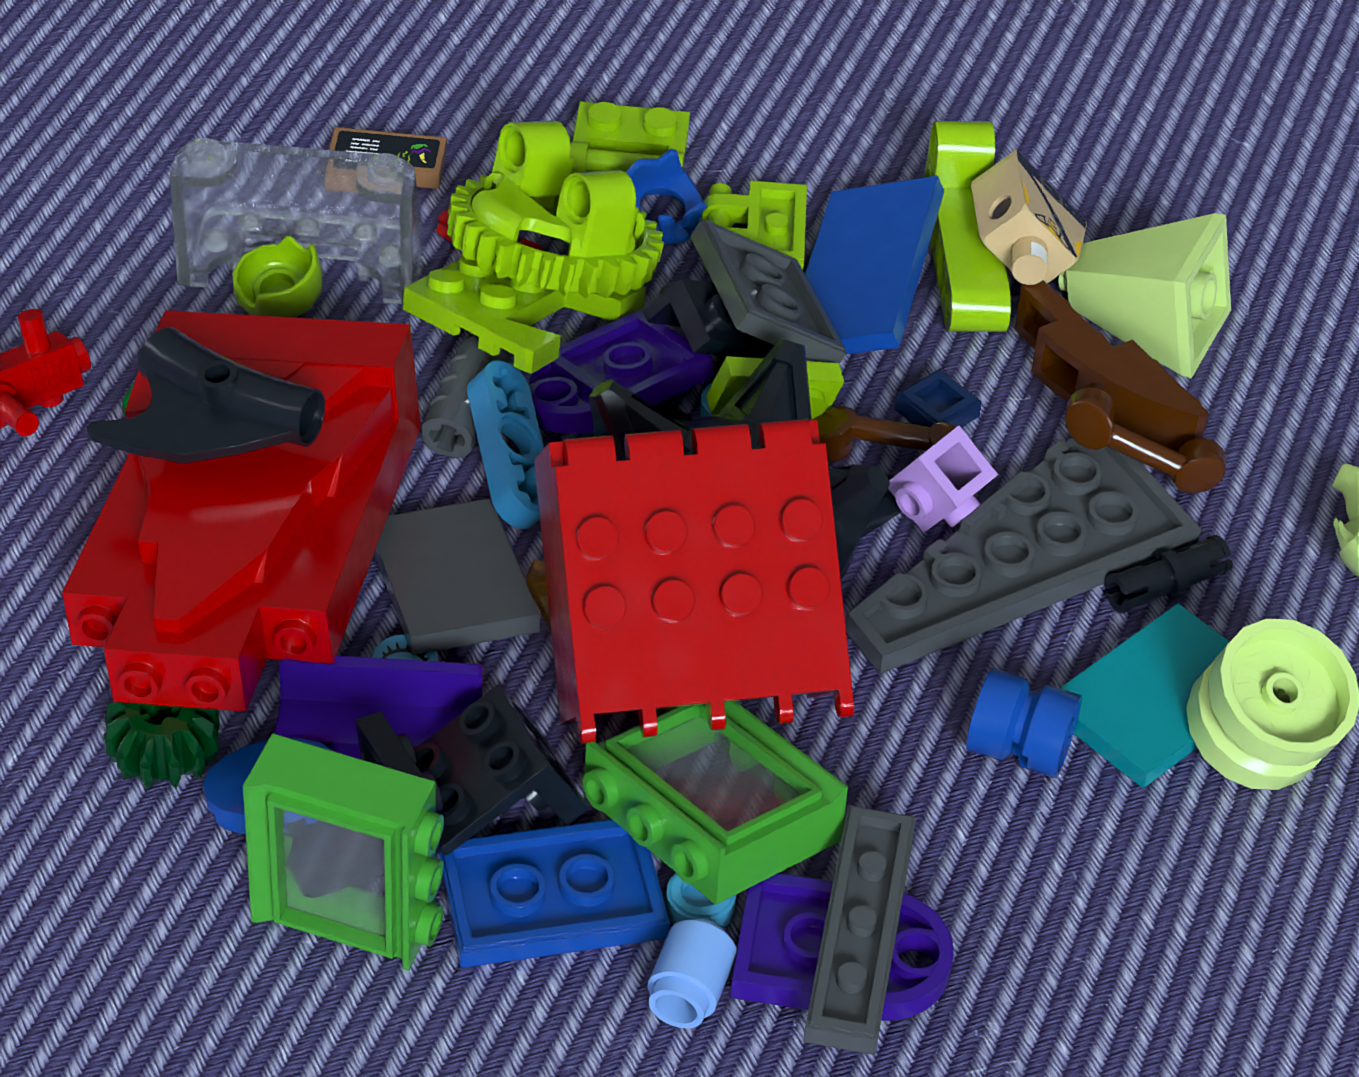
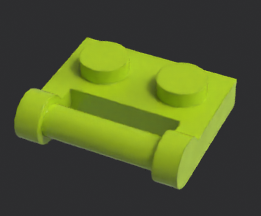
(618, 135)

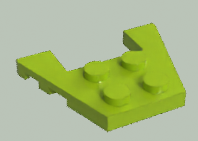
(504, 311)

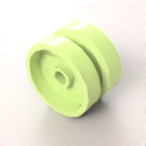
(1273, 704)

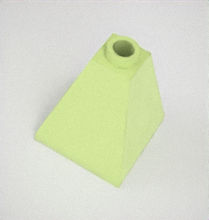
(1158, 288)

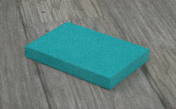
(1140, 695)

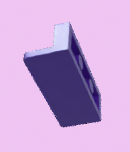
(413, 695)

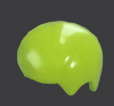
(278, 279)

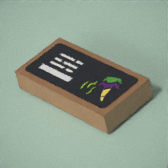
(423, 152)

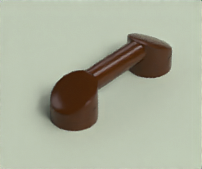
(1091, 420)
(841, 425)

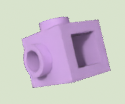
(942, 481)

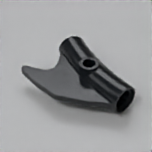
(210, 406)

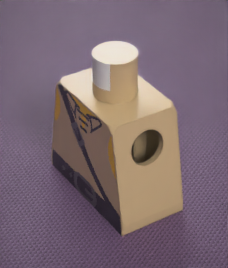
(1035, 229)

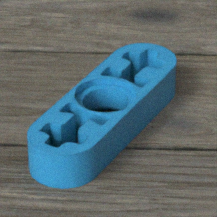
(504, 405)

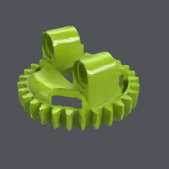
(537, 193)

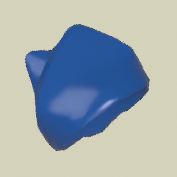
(668, 178)

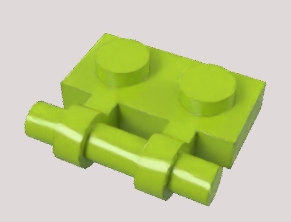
(771, 210)

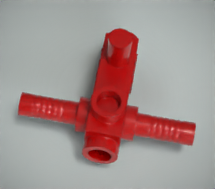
(38, 372)

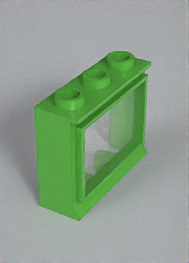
(716, 802)
(343, 849)

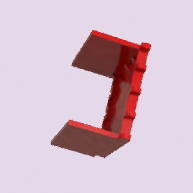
(692, 573)

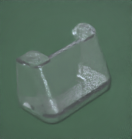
(257, 194)

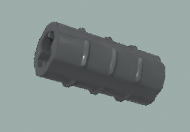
(450, 423)

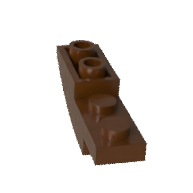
(1077, 357)

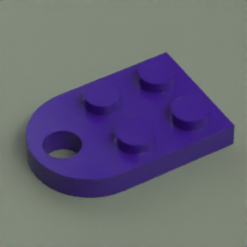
(631, 352)
(784, 938)

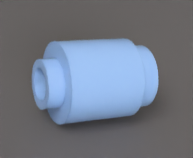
(691, 972)

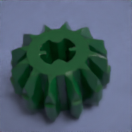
(160, 740)

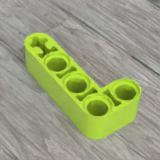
(968, 275)

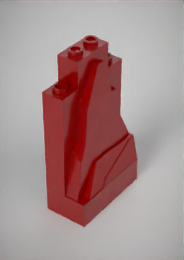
(254, 551)

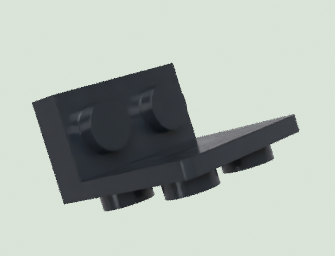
(489, 763)

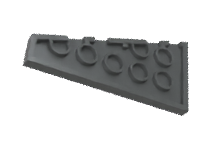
(1023, 551)

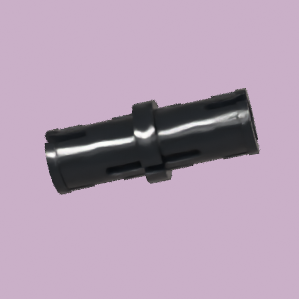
(1168, 573)

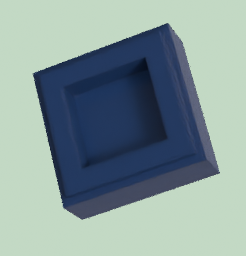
(938, 400)

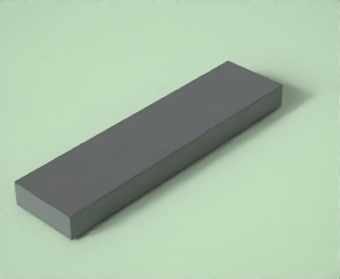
(860, 930)

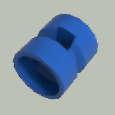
(1023, 722)

